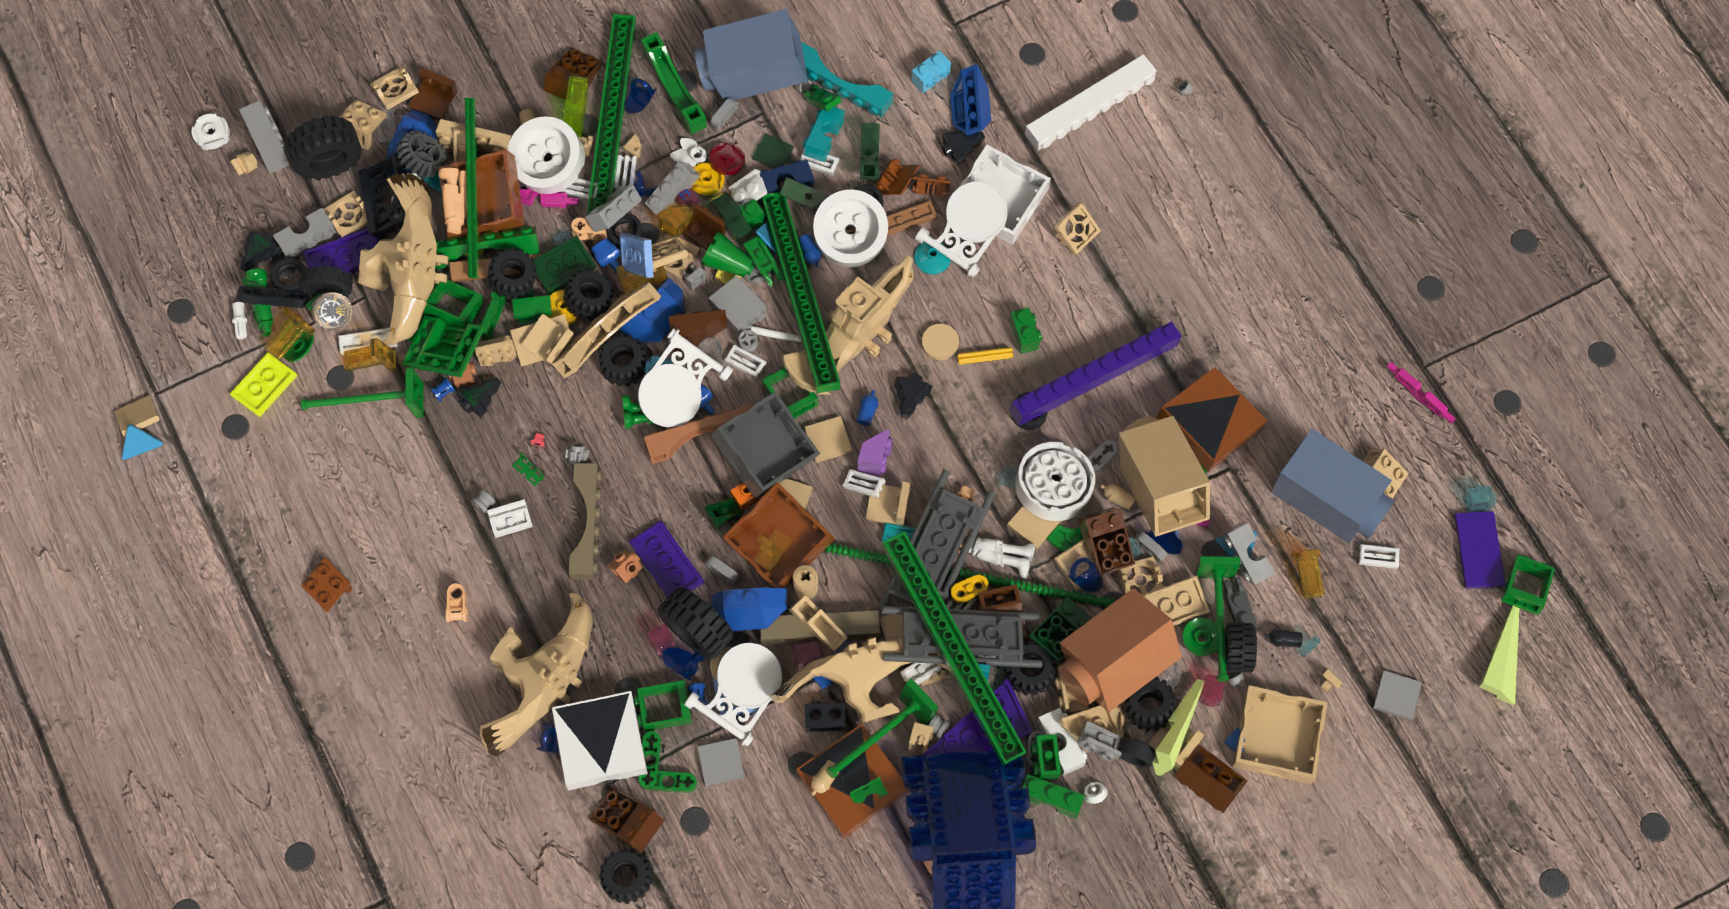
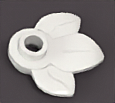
(688, 153)

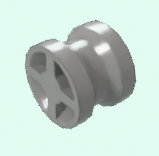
(748, 336)
(483, 501)
(940, 726)

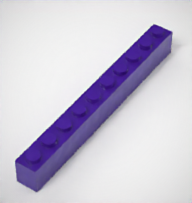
(1095, 373)

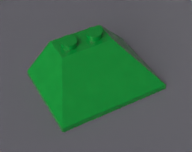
(442, 347)

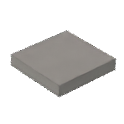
(1397, 695)
(721, 762)

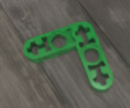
(658, 776)

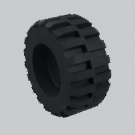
(323, 147)
(695, 622)

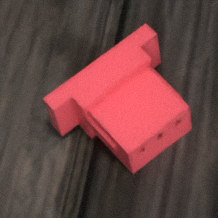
(538, 440)

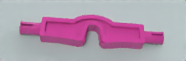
(547, 200)
(1426, 399)

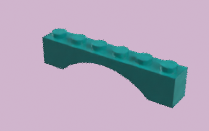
(871, 97)

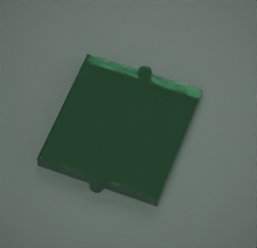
(772, 152)

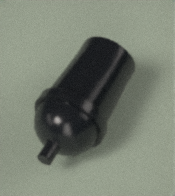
(1285, 638)

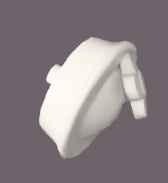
(1095, 792)

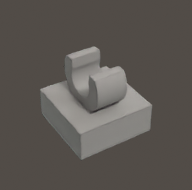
(696, 278)

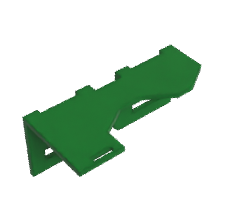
(527, 470)
(876, 788)

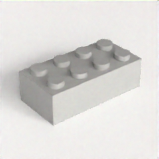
(265, 136)

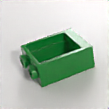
(473, 299)
(797, 408)
(1523, 599)
(679, 687)

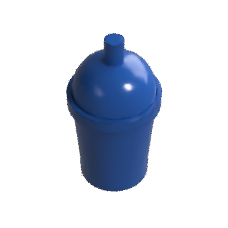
(810, 250)
(867, 409)

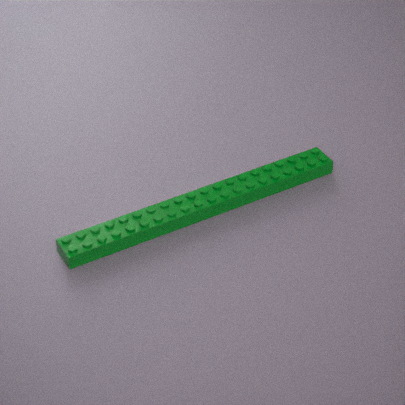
(612, 109)
(800, 293)
(953, 648)

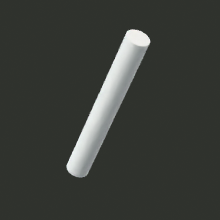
(776, 334)

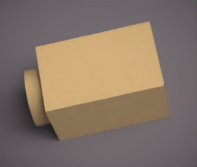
(1164, 474)

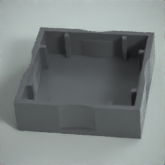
(765, 445)

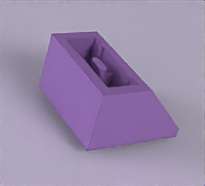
(874, 454)

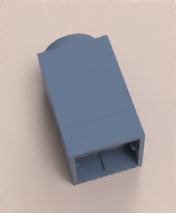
(752, 56)
(1334, 488)

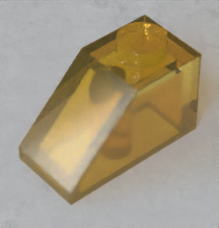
(675, 219)

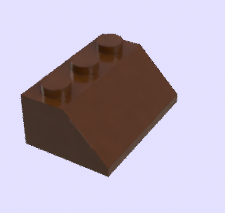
(1210, 778)

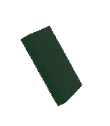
(561, 262)

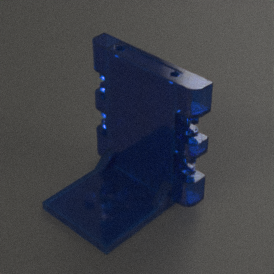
(968, 826)

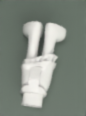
(993, 552)

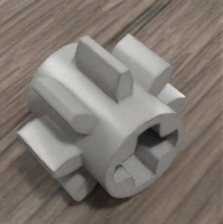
(577, 453)

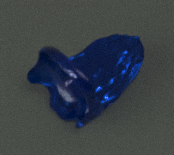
(639, 96)
(640, 186)
(1168, 542)
(1090, 579)
(681, 661)
(549, 739)

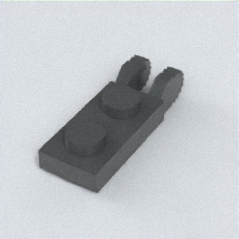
(1239, 603)

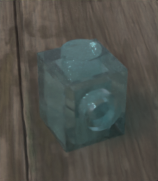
(1480, 498)

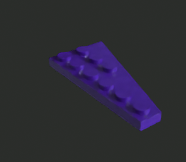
(968, 734)

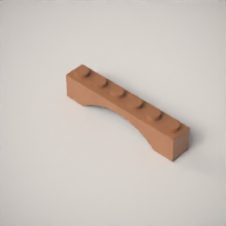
(665, 443)

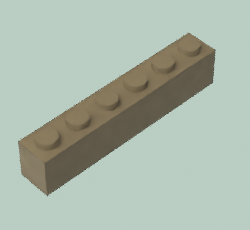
(853, 624)

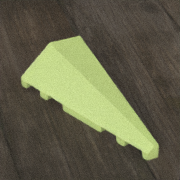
(1502, 668)
(1179, 722)

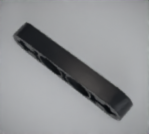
(272, 296)

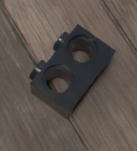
(825, 722)

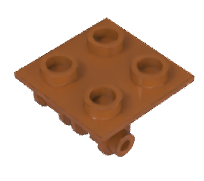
(896, 178)
(922, 180)
(326, 584)

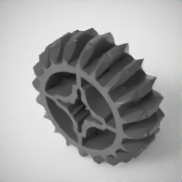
(421, 154)

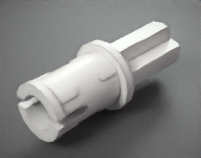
(239, 320)

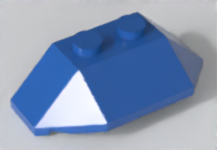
(970, 101)
(410, 122)
(653, 322)
(750, 607)

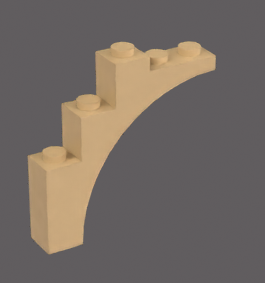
(603, 327)

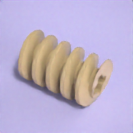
(805, 581)

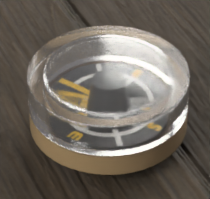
(331, 311)

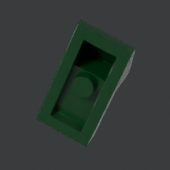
(723, 512)

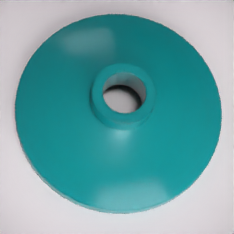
(928, 263)

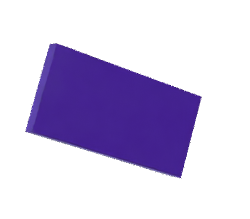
(342, 252)
(1479, 550)
(665, 559)

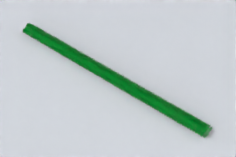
(471, 188)

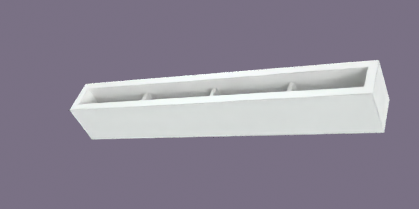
(1090, 102)

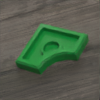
(1064, 538)

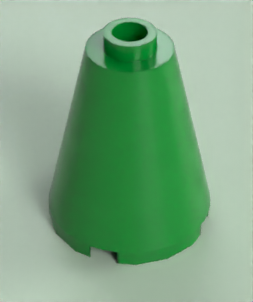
(727, 257)

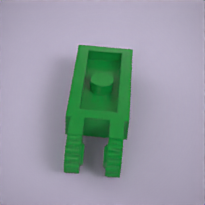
(821, 98)
(762, 259)
(492, 315)

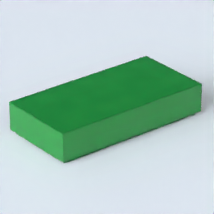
(532, 307)

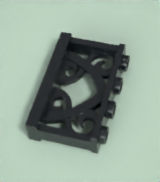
(371, 197)

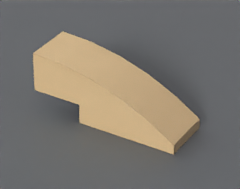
(818, 623)

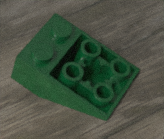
(1058, 626)

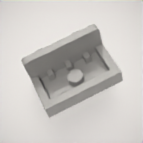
(1099, 740)

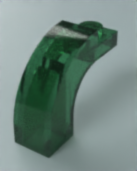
(869, 151)
(728, 210)

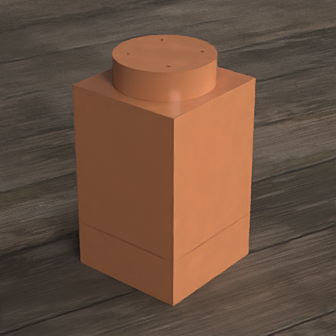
(1118, 651)

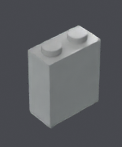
(741, 305)

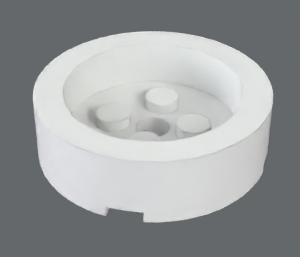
(548, 136)
(853, 209)
(1051, 498)

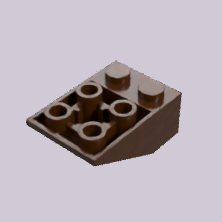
(570, 64)
(698, 325)
(1107, 540)
(1003, 599)
(626, 819)

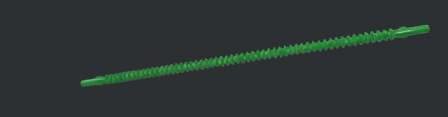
(994, 580)

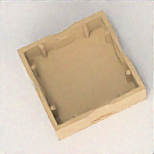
(1280, 735)

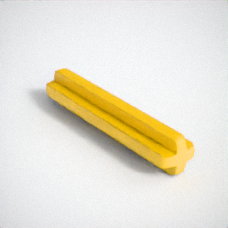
(985, 355)

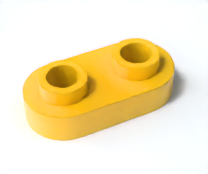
(968, 588)

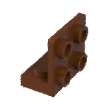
(434, 94)
(703, 227)

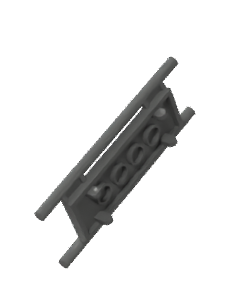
(942, 538)
(984, 632)

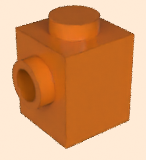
(743, 496)

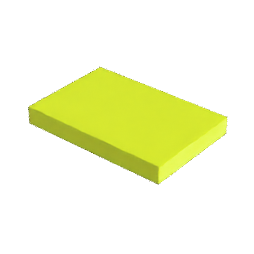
(263, 384)

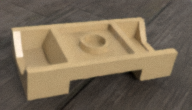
(486, 140)

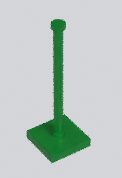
(413, 396)
(1218, 568)
(915, 701)

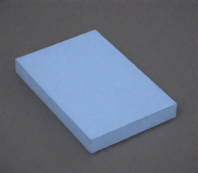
(636, 255)

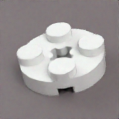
(214, 140)

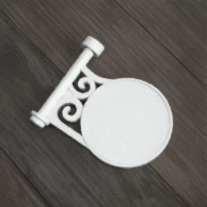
(975, 215)
(670, 392)
(747, 680)

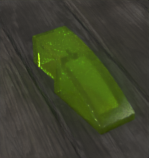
(576, 104)

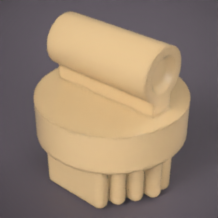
(244, 163)

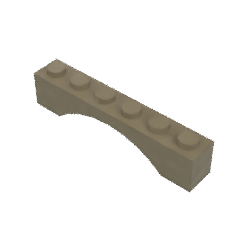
(582, 559)

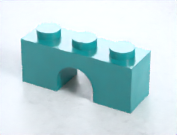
(819, 145)

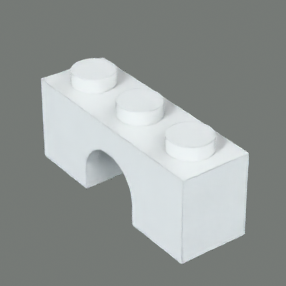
(1071, 756)

